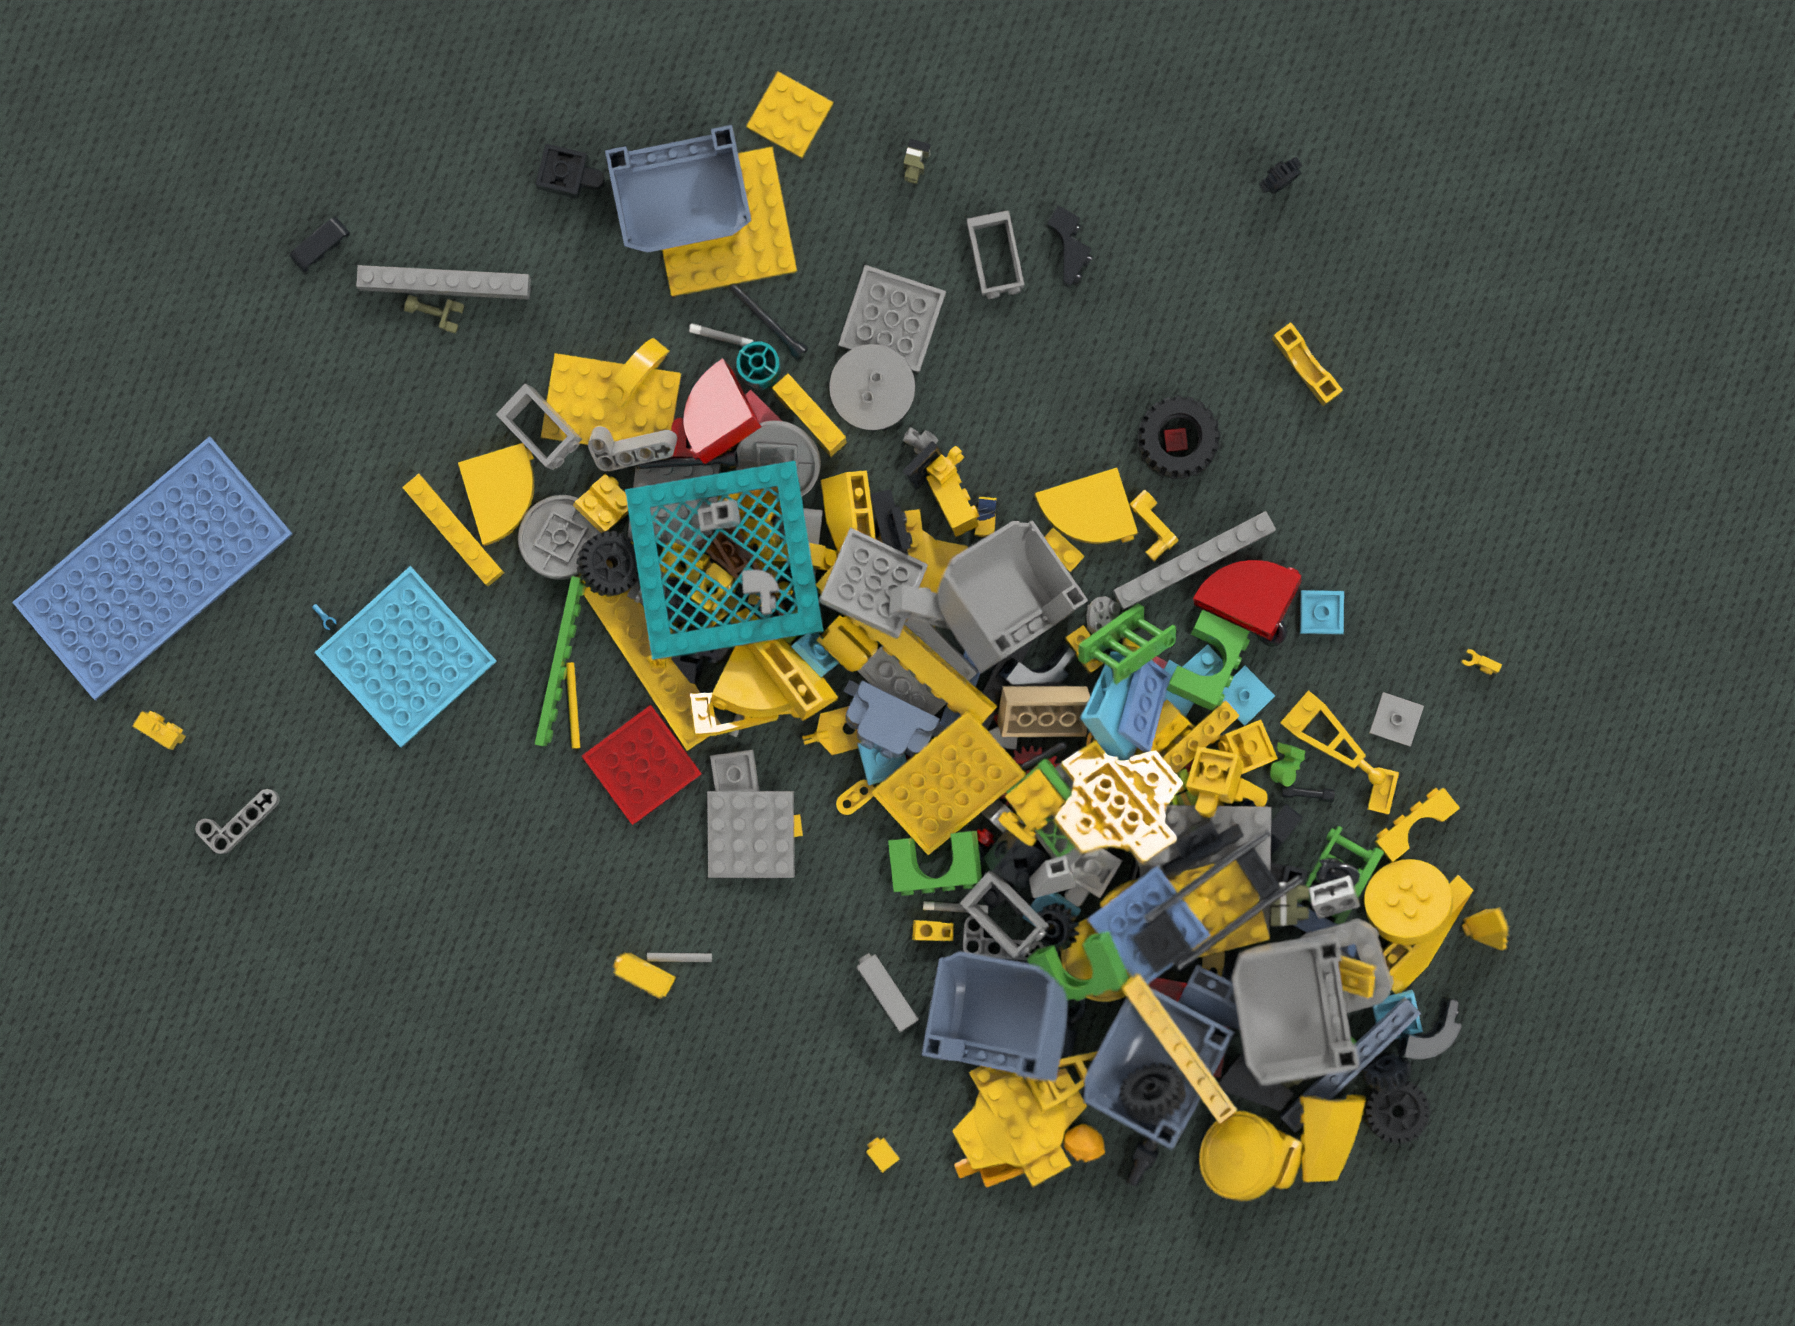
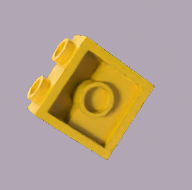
(603, 504)
(1250, 744)
(1036, 800)

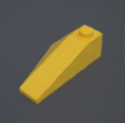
(1487, 928)

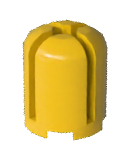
(848, 643)
(1291, 1160)

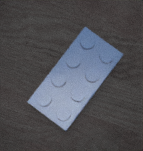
(1144, 705)

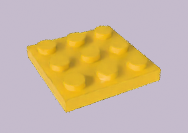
(789, 114)

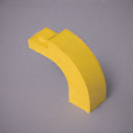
(635, 370)
(821, 557)

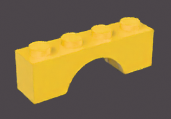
(1312, 373)
(1395, 841)

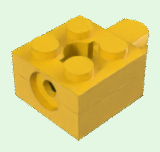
(1213, 779)

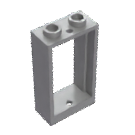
(991, 220)
(517, 404)
(970, 904)
(886, 992)

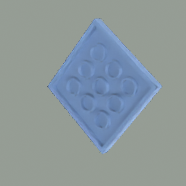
(1126, 914)

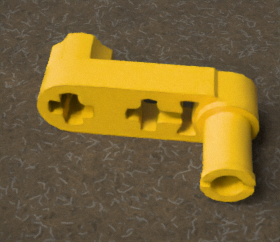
(1142, 507)

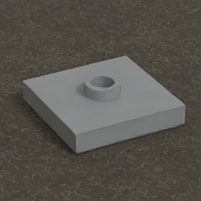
(1396, 719)
(735, 771)

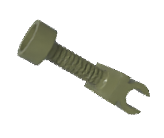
(412, 304)

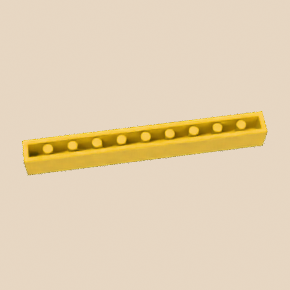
(929, 668)

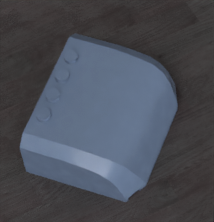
(679, 191)
(997, 1016)
(1134, 1044)

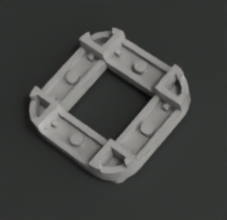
(1369, 951)

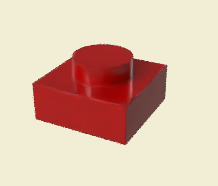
(1175, 440)

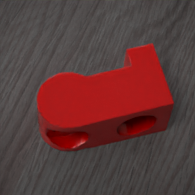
(681, 449)

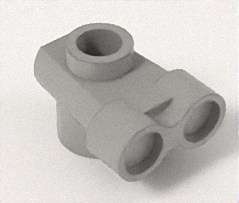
(919, 441)

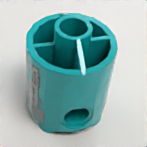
(750, 358)

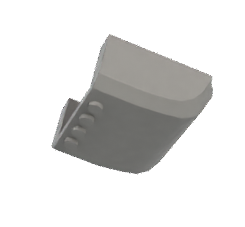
(1006, 593)
(1293, 1010)

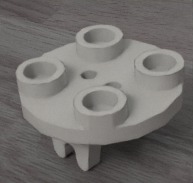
(1101, 612)

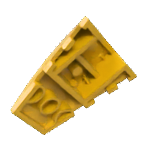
(1328, 1135)

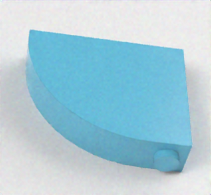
(1105, 713)

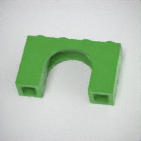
(1208, 689)
(909, 877)
(1105, 961)

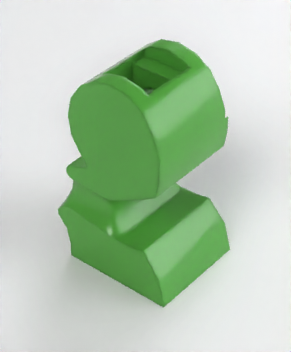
(1285, 770)

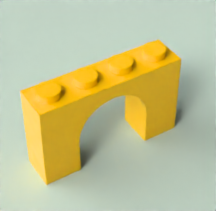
(797, 400)
(644, 974)

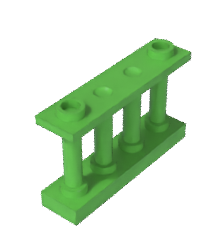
(1120, 628)
(1370, 857)

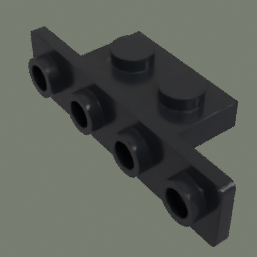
(891, 521)
(1200, 843)
(995, 895)

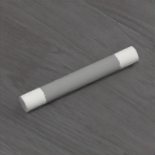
(719, 335)
(952, 907)

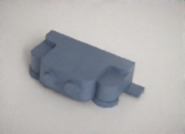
(888, 722)

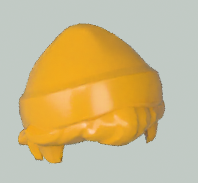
(1084, 1143)

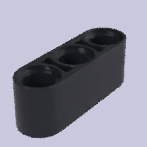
(318, 243)

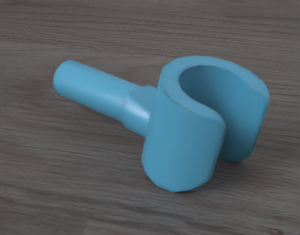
(324, 617)

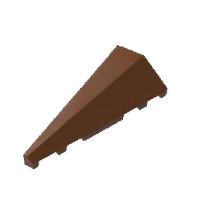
(733, 556)

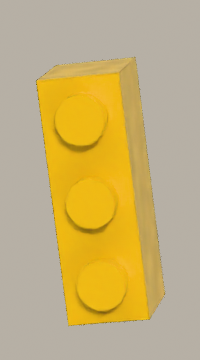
(954, 504)

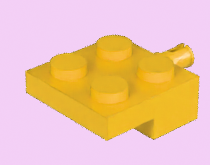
(154, 727)

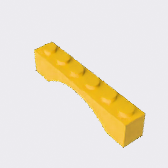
(453, 530)

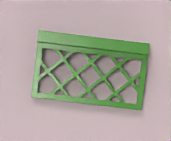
(1064, 790)

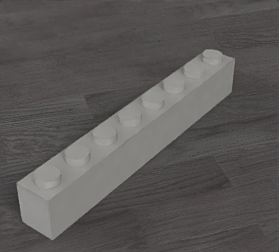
(443, 282)
(1194, 560)

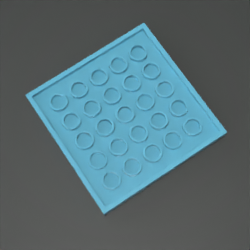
(405, 656)

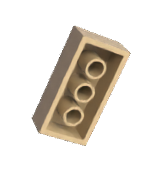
(1042, 711)

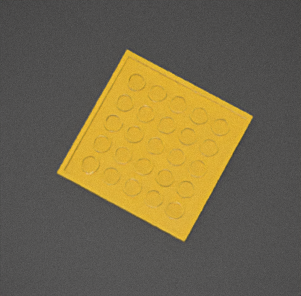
(753, 252)

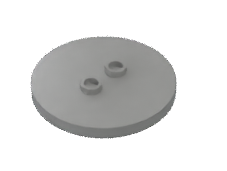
(872, 386)
(781, 443)
(554, 536)

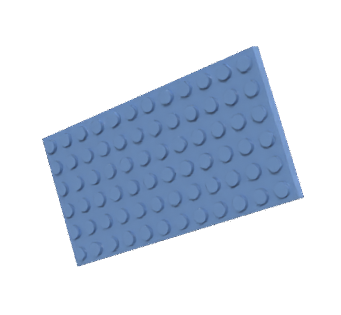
(152, 568)

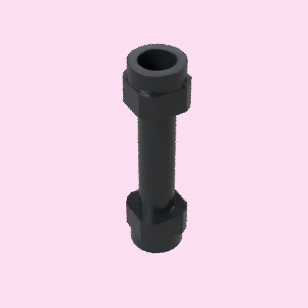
(1326, 795)

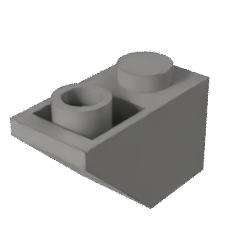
(1052, 877)

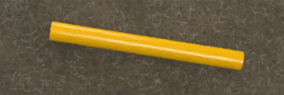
(573, 710)

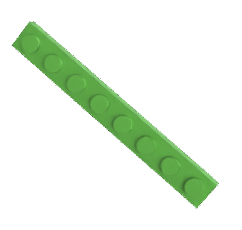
(558, 669)

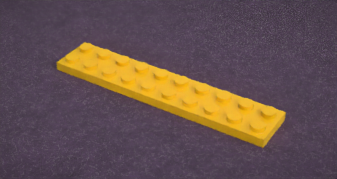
(666, 685)

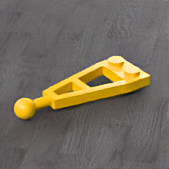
(1305, 712)
(704, 718)
(1045, 1090)

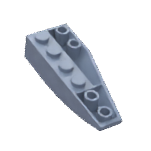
(1211, 997)

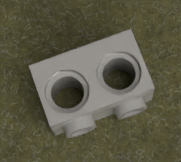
(1334, 897)

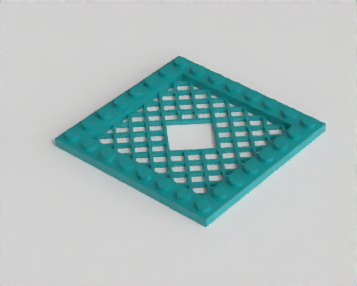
(640, 502)

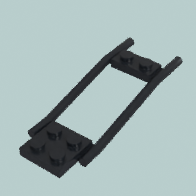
(1163, 941)

